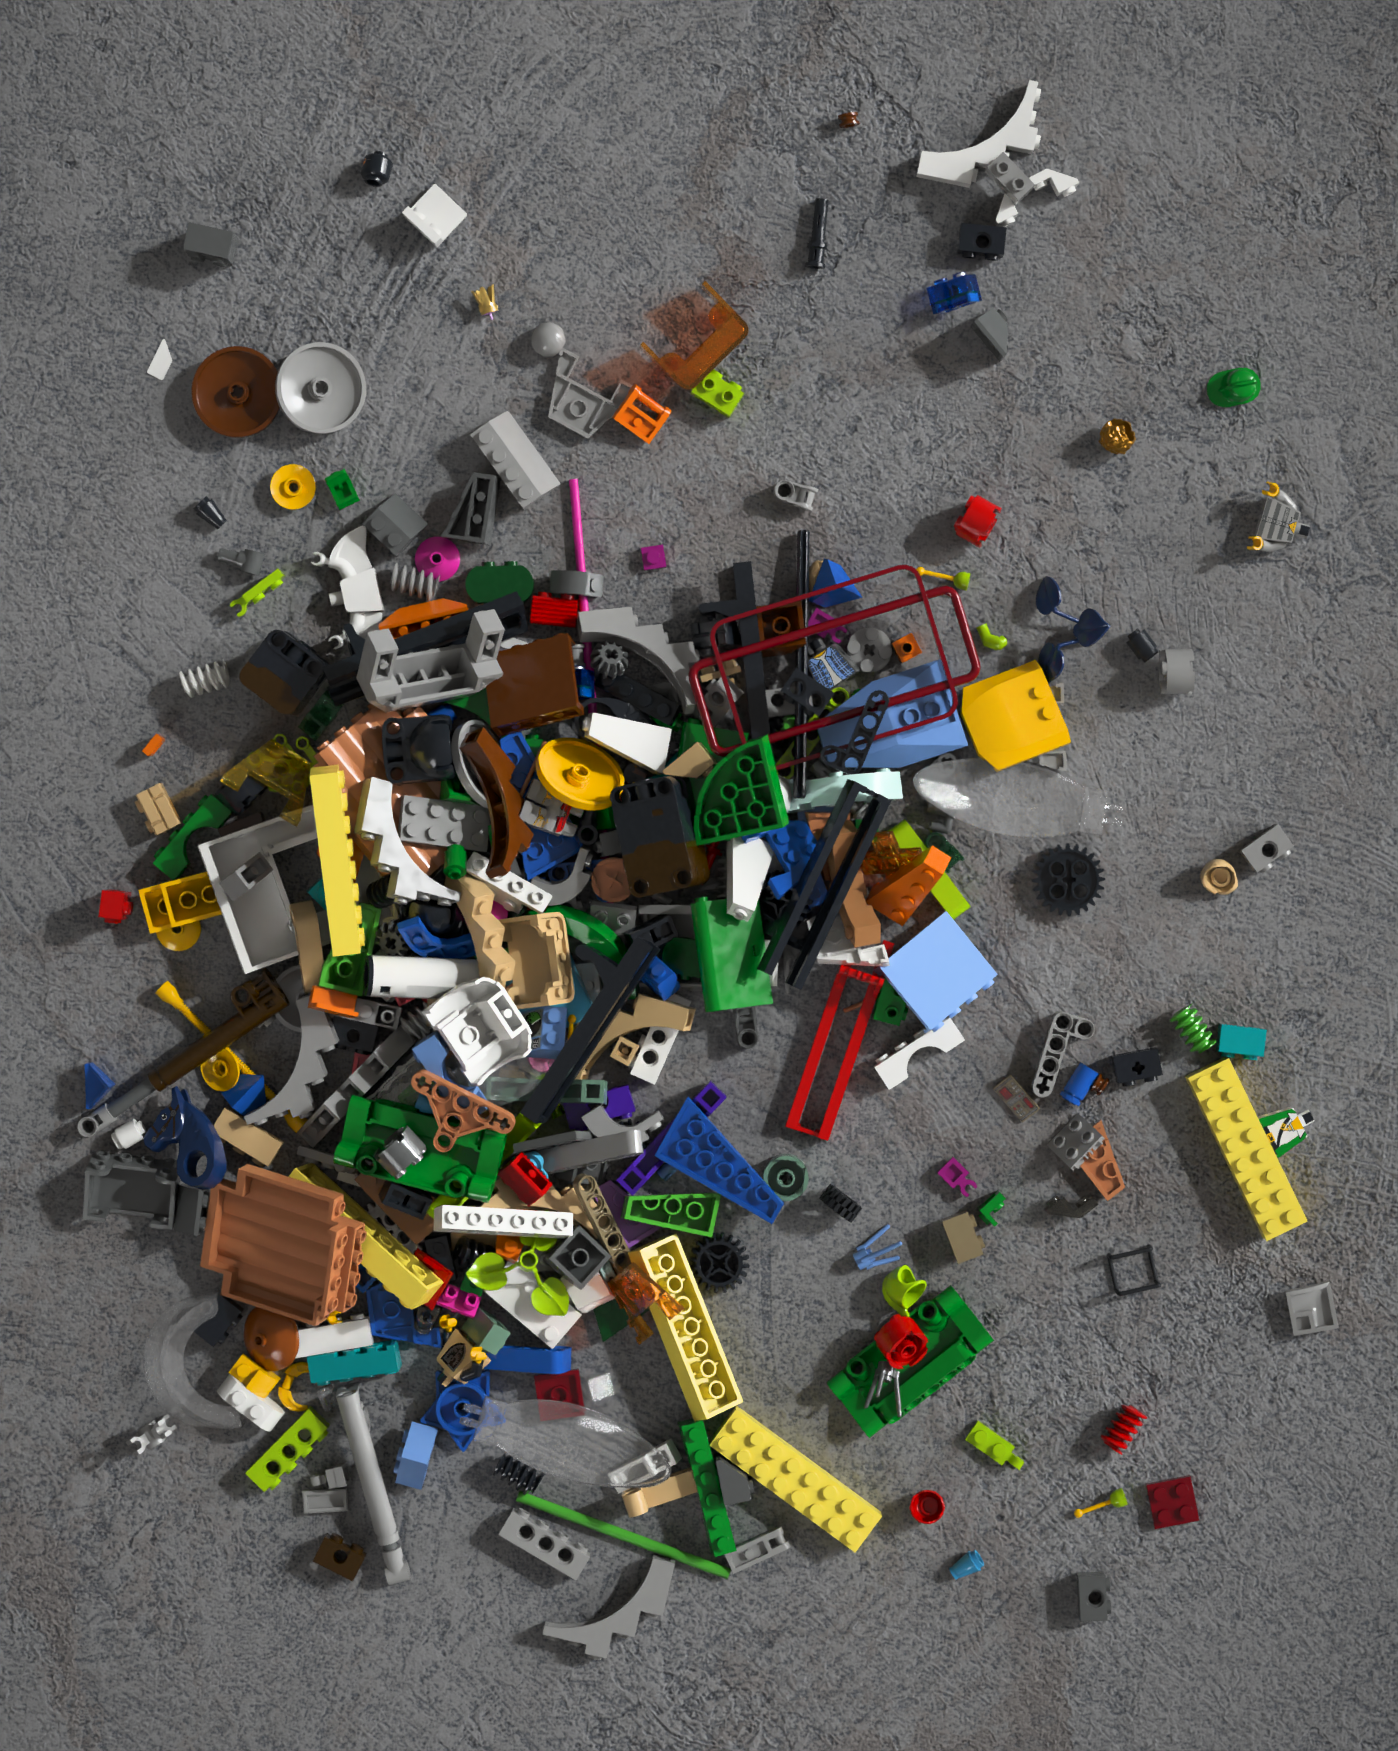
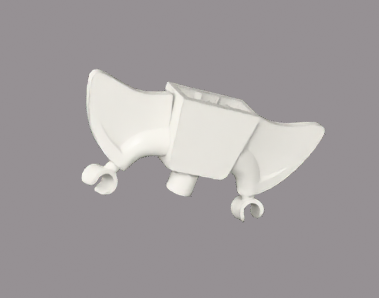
(359, 585)

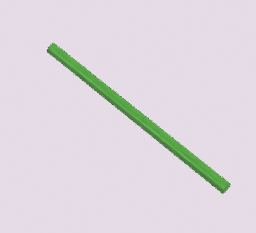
(623, 1535)

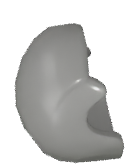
(548, 339)

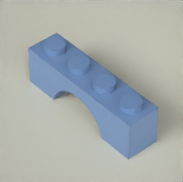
(432, 1054)

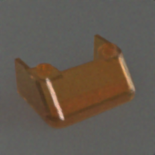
(728, 335)

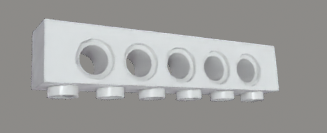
(503, 1222)

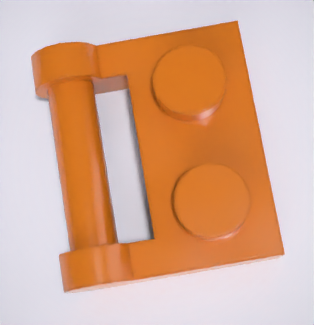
(637, 420)

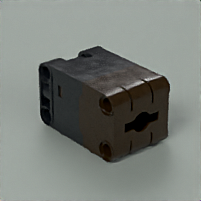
(659, 835)

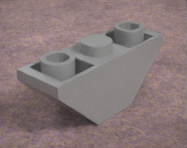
(376, 1013)

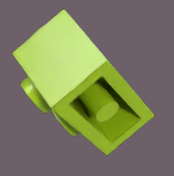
(718, 393)

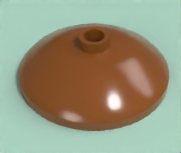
(271, 1339)

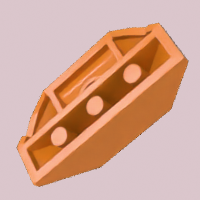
(421, 615)

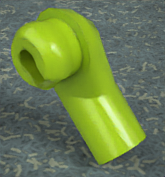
(989, 640)

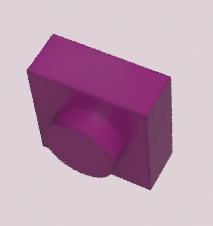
(653, 557)

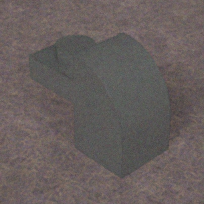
(576, 583)

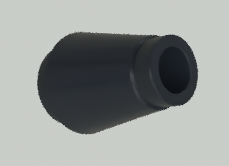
(210, 512)

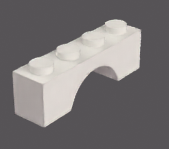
(894, 1067)

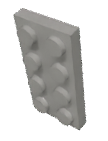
(443, 823)

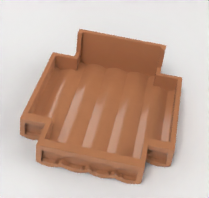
(361, 756)
(283, 1245)

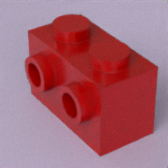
(115, 906)

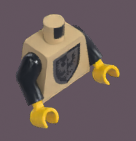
(459, 1355)

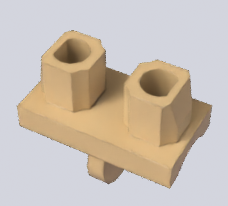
(730, 668)

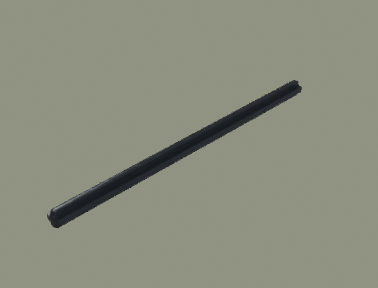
(801, 663)

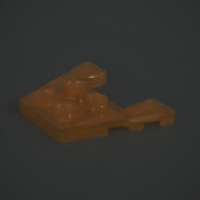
(636, 1293)

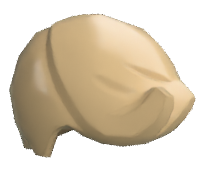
(1219, 877)

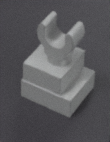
(335, 1476)

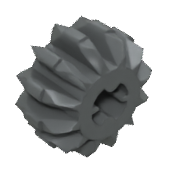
(609, 659)
(385, 940)

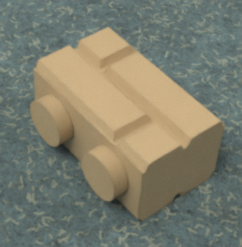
(158, 809)

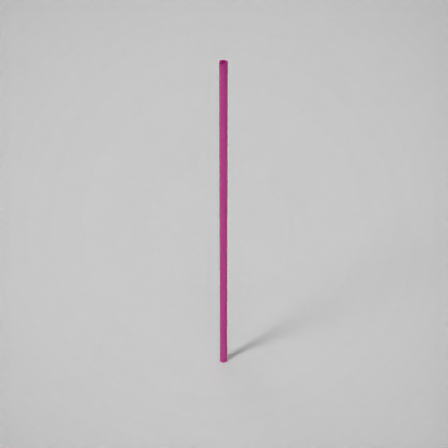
(580, 566)

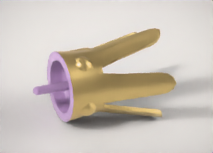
(486, 302)

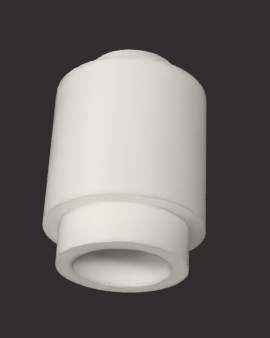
(128, 1134)

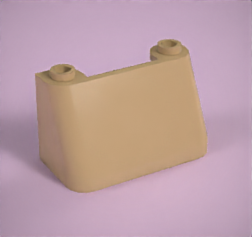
(542, 960)

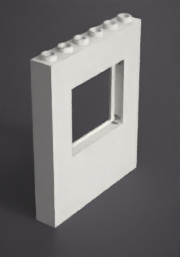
(261, 916)

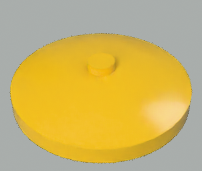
(578, 773)

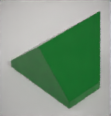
(453, 791)

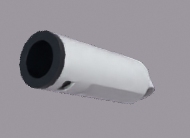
(415, 976)

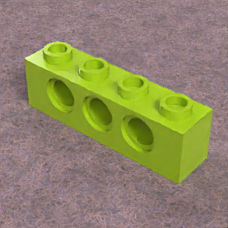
(309, 1420)

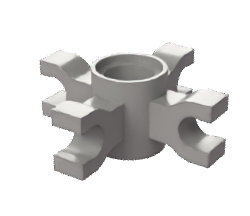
(151, 1435)

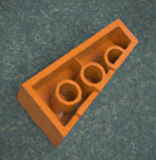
(906, 888)

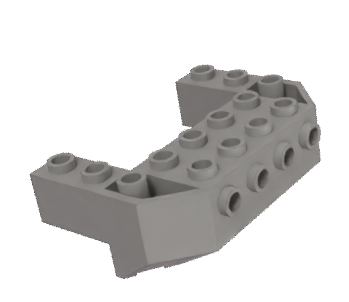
(433, 674)

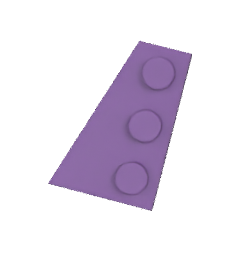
(630, 1230)

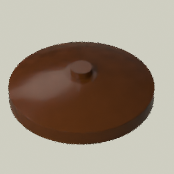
(236, 392)

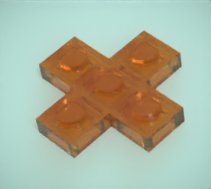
(887, 855)

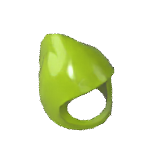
(902, 1289)

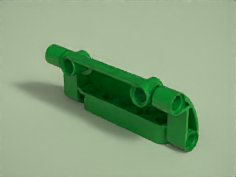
(475, 1154)
(950, 1350)

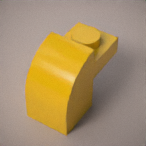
(254, 1377)

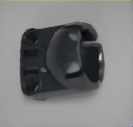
(419, 749)
(439, 920)

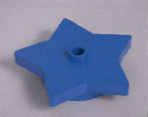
(446, 1411)

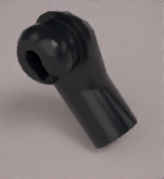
(775, 726)

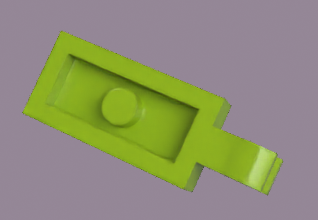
(257, 592)
(993, 1445)

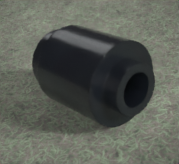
(1142, 645)

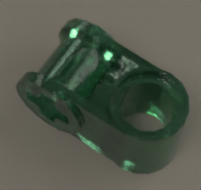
(946, 848)

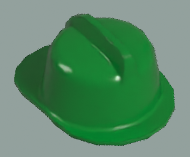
(1233, 387)

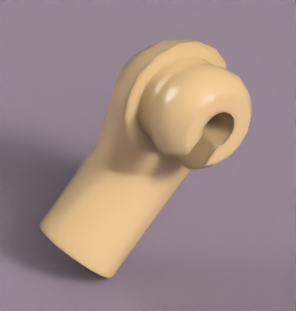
(813, 573)

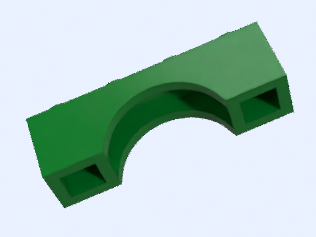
(174, 858)

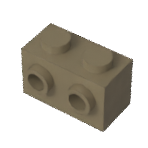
(963, 1236)

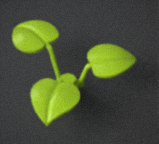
(490, 1275)

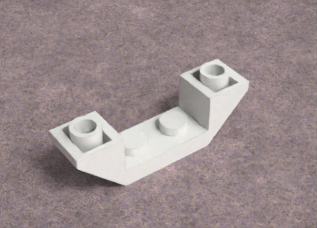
(1060, 183)

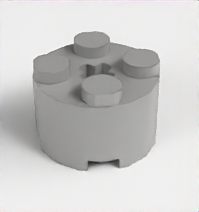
(1176, 671)

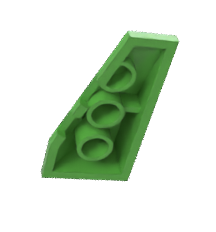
(346, 971)

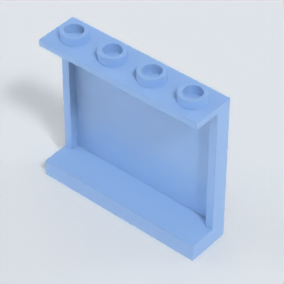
(938, 972)

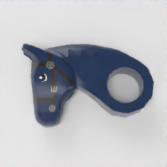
(196, 1135)

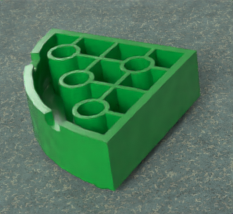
(741, 795)

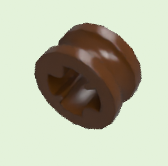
(848, 119)
(1099, 1084)

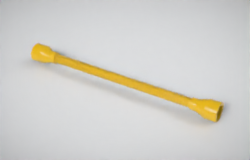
(169, 994)

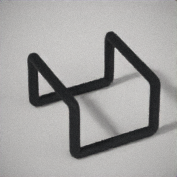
(1111, 1257)

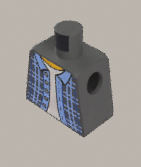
(830, 664)

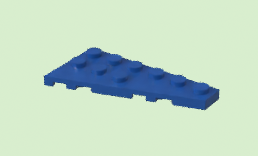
(544, 849)
(707, 1156)

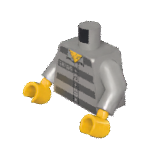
(1277, 522)

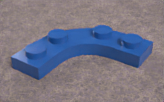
(425, 944)

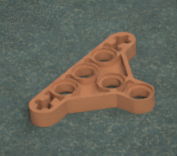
(448, 1106)

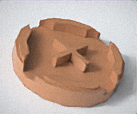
(610, 880)

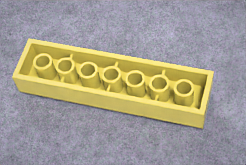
(335, 860)
(1246, 1148)
(382, 1253)
(689, 1335)
(795, 1478)

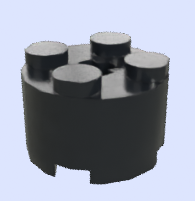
(243, 799)

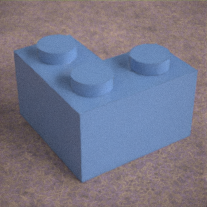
(415, 1456)

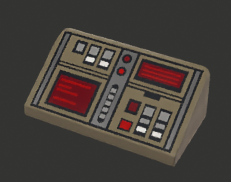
(1016, 1098)

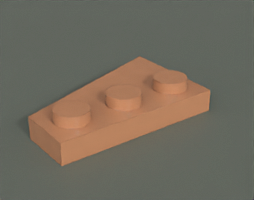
(1103, 1168)

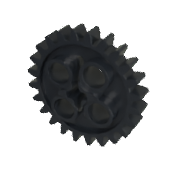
(1089, 879)

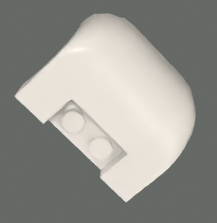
(480, 1027)

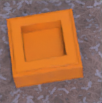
(154, 744)

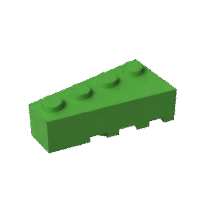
(681, 1212)

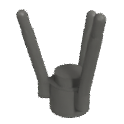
(885, 1373)

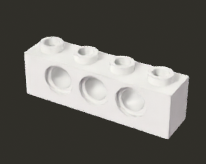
(651, 1071)

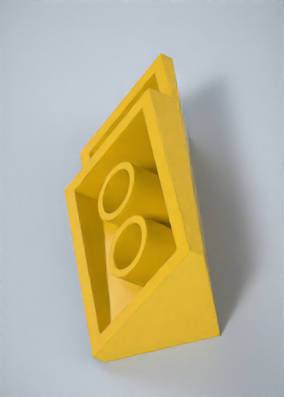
(179, 902)

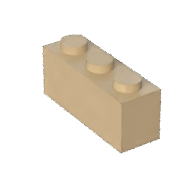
(247, 1138)

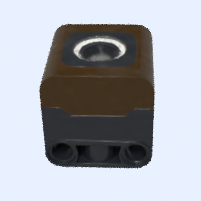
(284, 672)

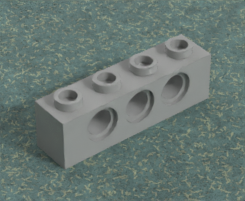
(571, 1566)

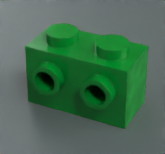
(889, 1005)

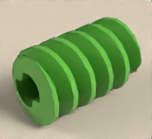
(1193, 1029)

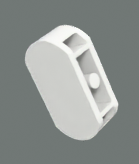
(261, 1411)

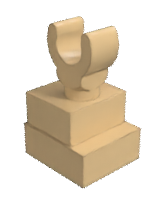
(624, 1050)

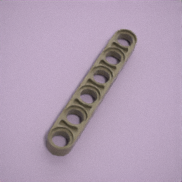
(595, 1214)

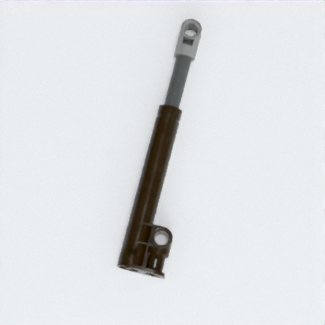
(261, 1004)

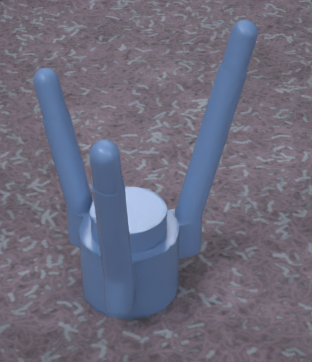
(865, 1258)

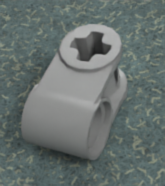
(797, 494)

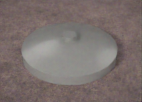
(320, 388)
(462, 766)

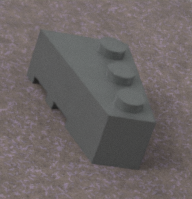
(476, 511)

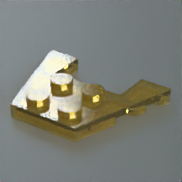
(279, 770)

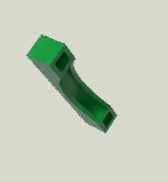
(708, 1487)

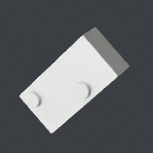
(517, 1301)

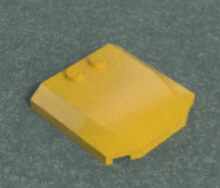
(1013, 717)

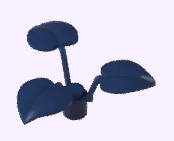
(1088, 630)

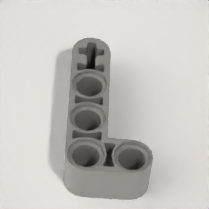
(1057, 1055)

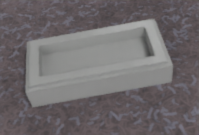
(325, 1500)

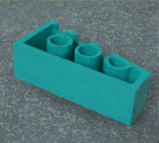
(357, 1362)

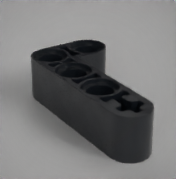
(860, 730)

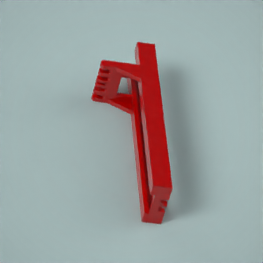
(875, 984)

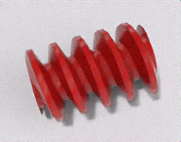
(1123, 1427)

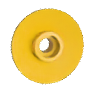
(281, 485)
(180, 941)
(215, 1074)

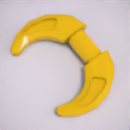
(284, 1392)

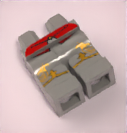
(552, 818)

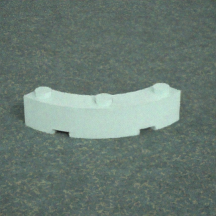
(827, 790)

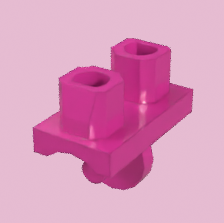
(459, 1301)

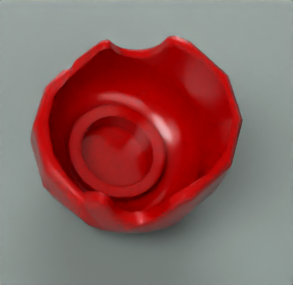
(927, 1506)

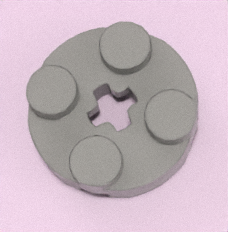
(871, 637)

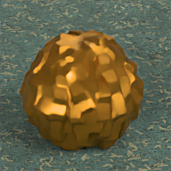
(1117, 436)

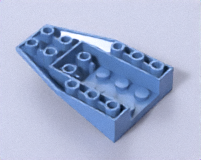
(909, 745)

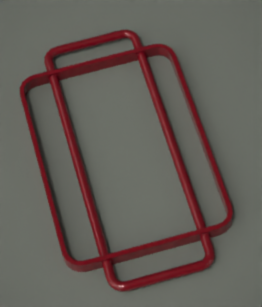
(950, 683)

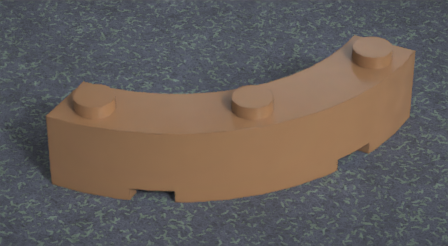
(858, 919)

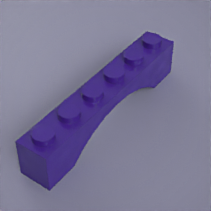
(646, 1164)

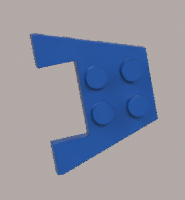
(792, 848)
(395, 1321)

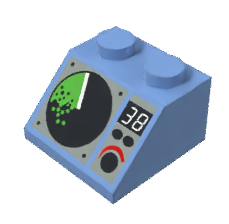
(547, 1029)

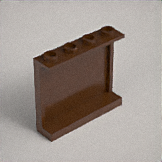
(535, 686)

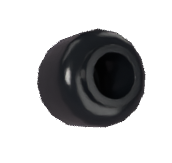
(376, 169)

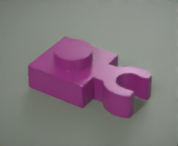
(818, 617)
(955, 1175)

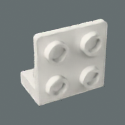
(435, 215)

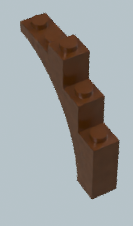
(503, 800)

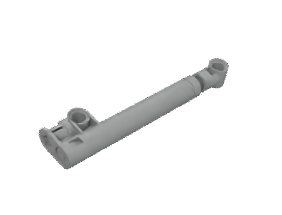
(357, 1427)

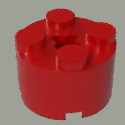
(977, 520)
(901, 1342)

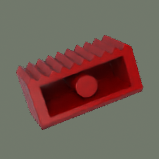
(554, 611)
(524, 1179)

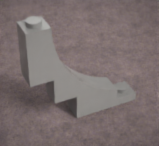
(357, 1084)

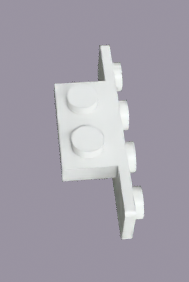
(509, 889)

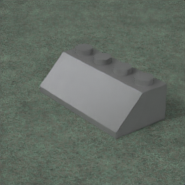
(515, 459)

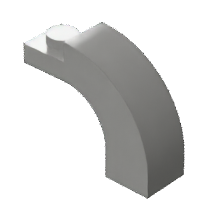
(570, 887)
(602, 1125)

